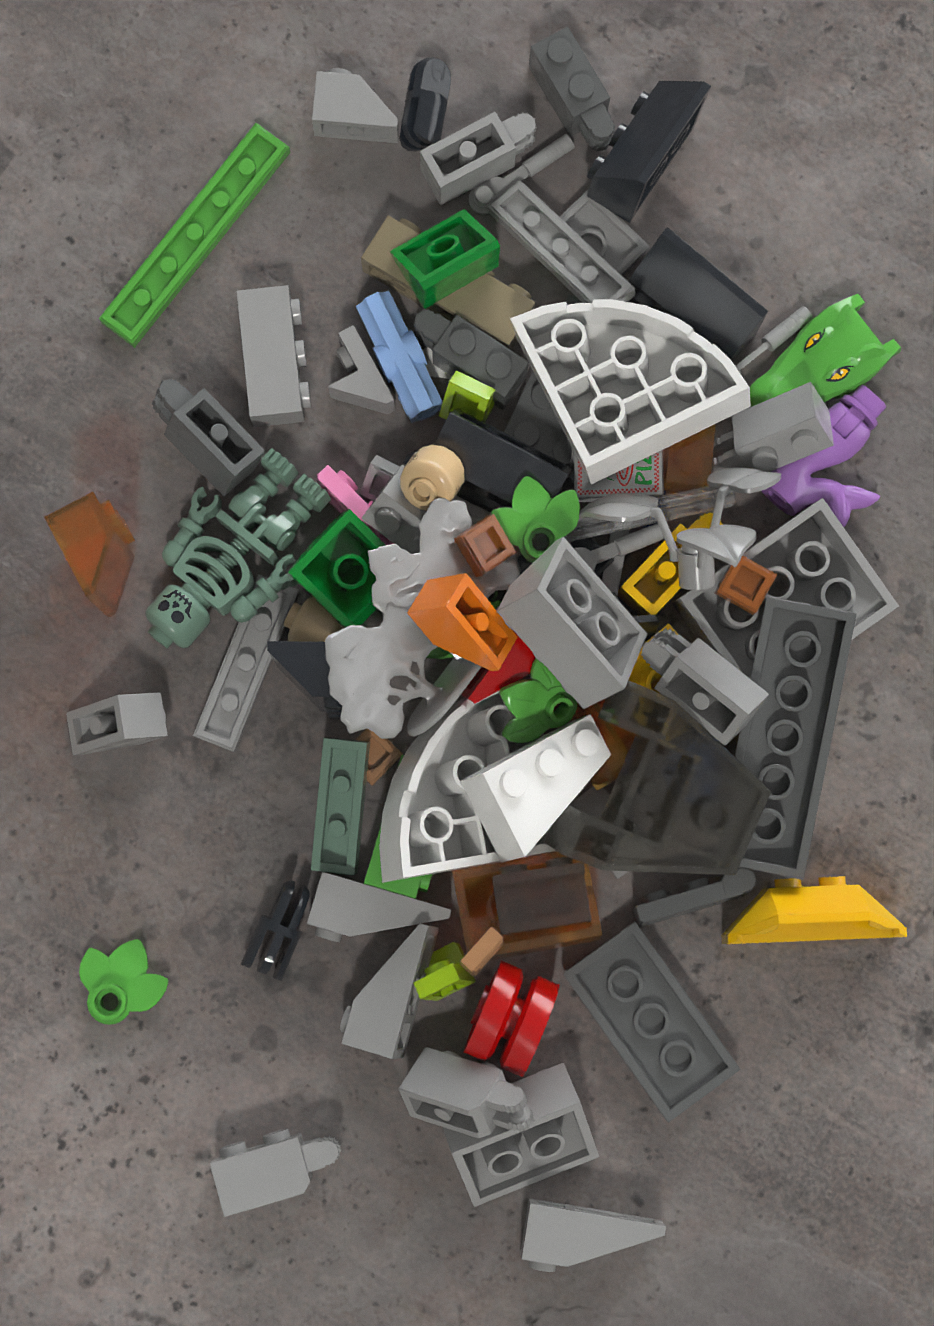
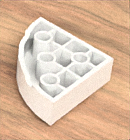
(626, 379)
(427, 813)

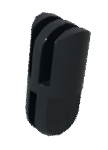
(425, 104)
(278, 931)

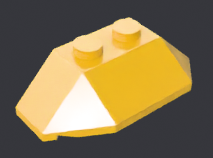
(812, 914)

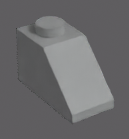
(350, 109)
(117, 723)

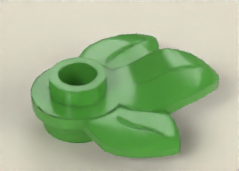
(537, 513)
(533, 705)
(123, 975)

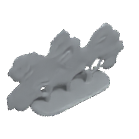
(367, 658)

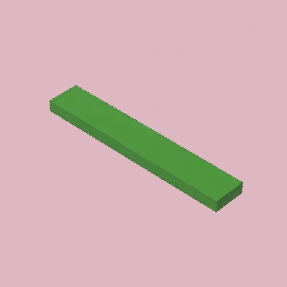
(195, 235)

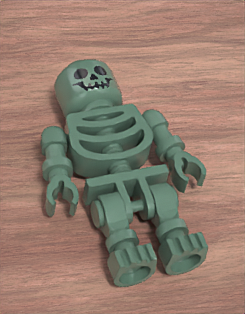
(181, 612)

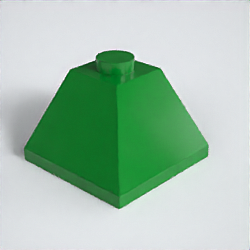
(338, 569)

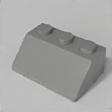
(573, 624)
(517, 1159)

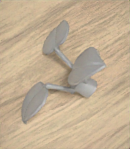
(698, 544)

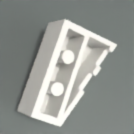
(534, 785)

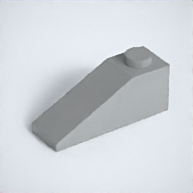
(360, 909)
(388, 1004)
(575, 1234)

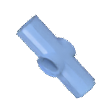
(399, 356)

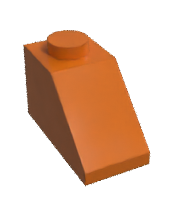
(462, 621)

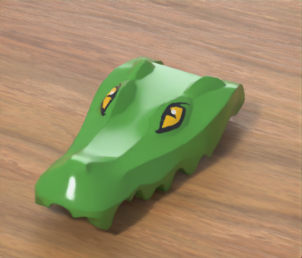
(831, 352)

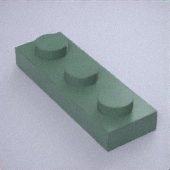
(340, 806)

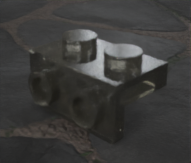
(541, 897)

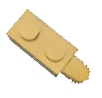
(657, 577)

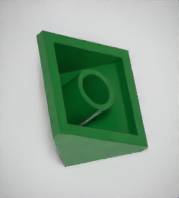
(447, 257)

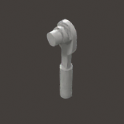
(489, 191)
(779, 334)
(621, 545)

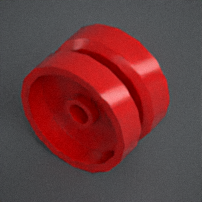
(512, 1018)

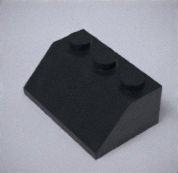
(646, 145)
(693, 290)
(308, 670)

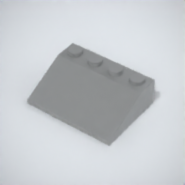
(813, 566)

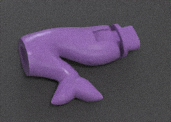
(851, 427)

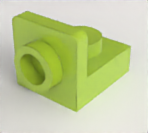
(467, 396)
(444, 974)

